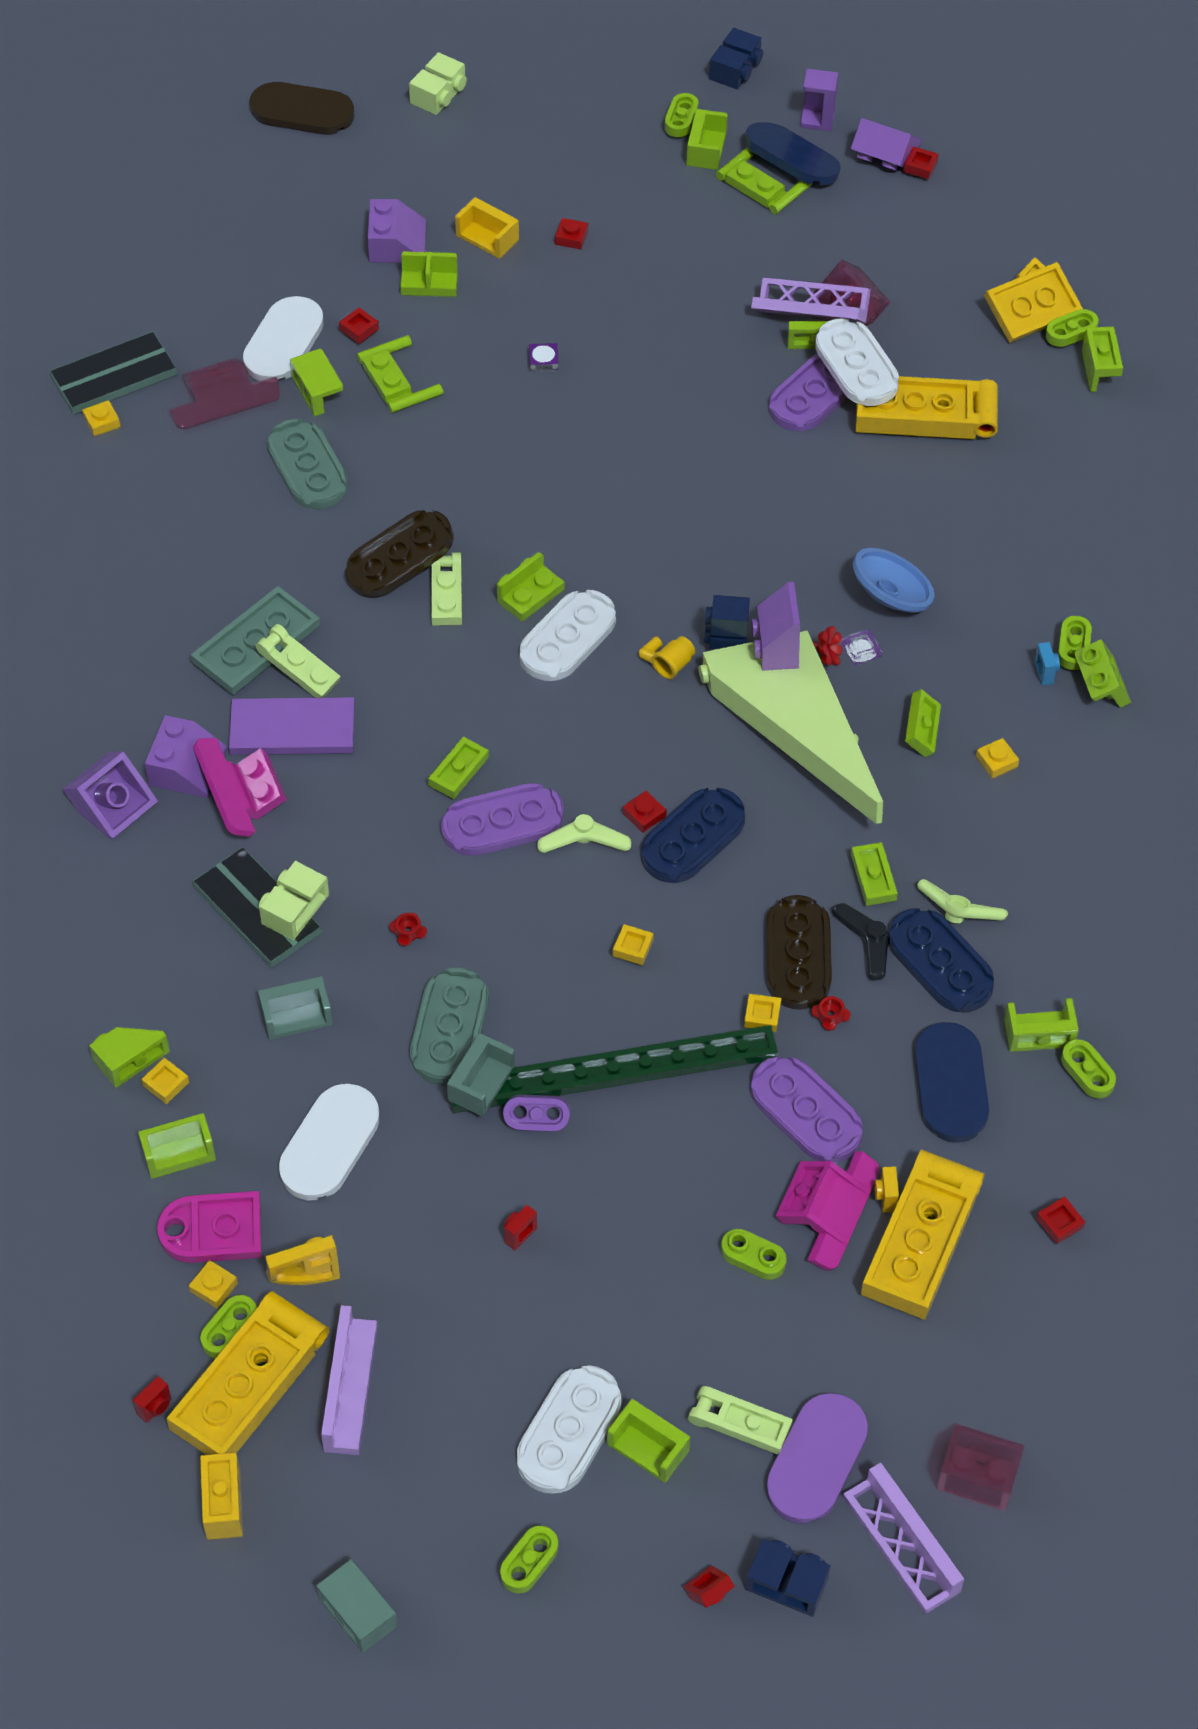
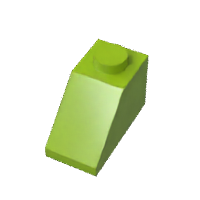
(127, 1052)

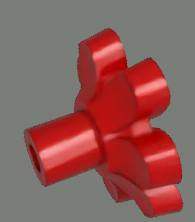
(828, 646)

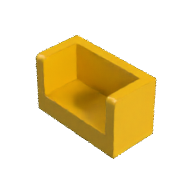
(487, 227)
(221, 1496)

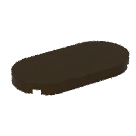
(302, 107)
(399, 553)
(798, 952)

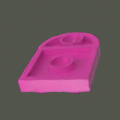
(214, 1227)

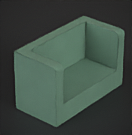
(295, 1007)
(481, 1074)
(357, 1606)

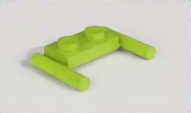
(758, 184)
(389, 378)

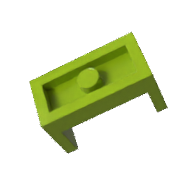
(707, 139)
(1040, 1029)
(177, 1145)
(648, 1440)

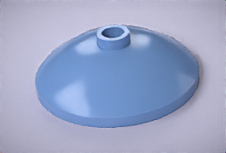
(893, 580)

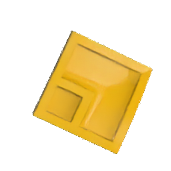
(304, 1264)

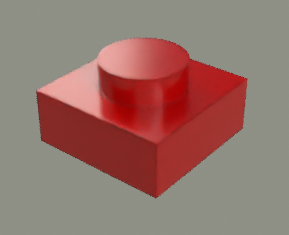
(921, 162)
(571, 233)
(359, 325)
(644, 811)
(1060, 1220)
(520, 1226)
(152, 1400)
(709, 1587)

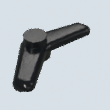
(873, 936)

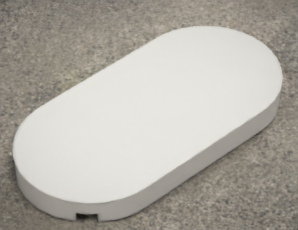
(283, 334)
(857, 362)
(567, 635)
(329, 1142)
(568, 1429)

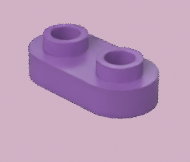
(536, 1116)

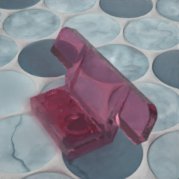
(221, 392)

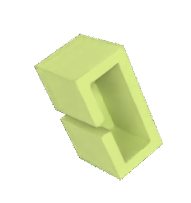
(436, 90)
(294, 900)

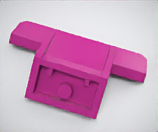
(239, 789)
(829, 1203)

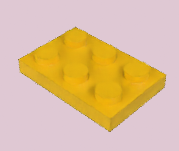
(1032, 301)

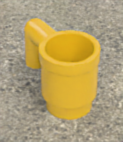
(670, 658)

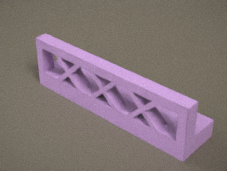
(808, 308)
(348, 1384)
(915, 1532)

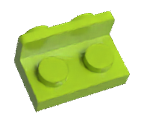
(528, 587)
(1102, 673)

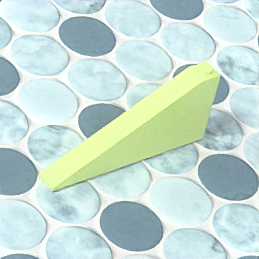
(796, 714)

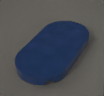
(792, 153)
(693, 835)
(941, 960)
(951, 1081)

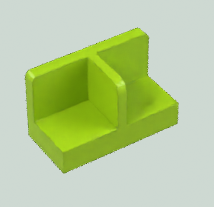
(429, 274)
(1101, 355)
(315, 379)

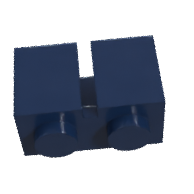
(736, 58)
(727, 621)
(788, 1577)

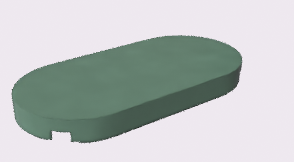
(307, 464)
(448, 1023)

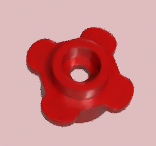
(406, 921)
(834, 1005)

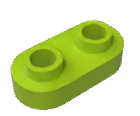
(681, 115)
(1070, 327)
(1069, 643)
(1090, 1070)
(752, 1254)
(225, 1325)
(527, 1560)

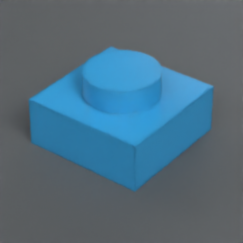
(1046, 663)

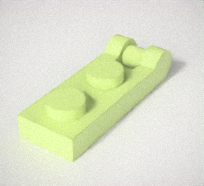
(447, 591)
(298, 662)
(740, 1420)

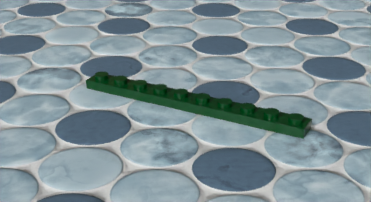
(638, 1064)

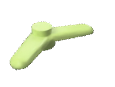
(584, 831)
(959, 907)

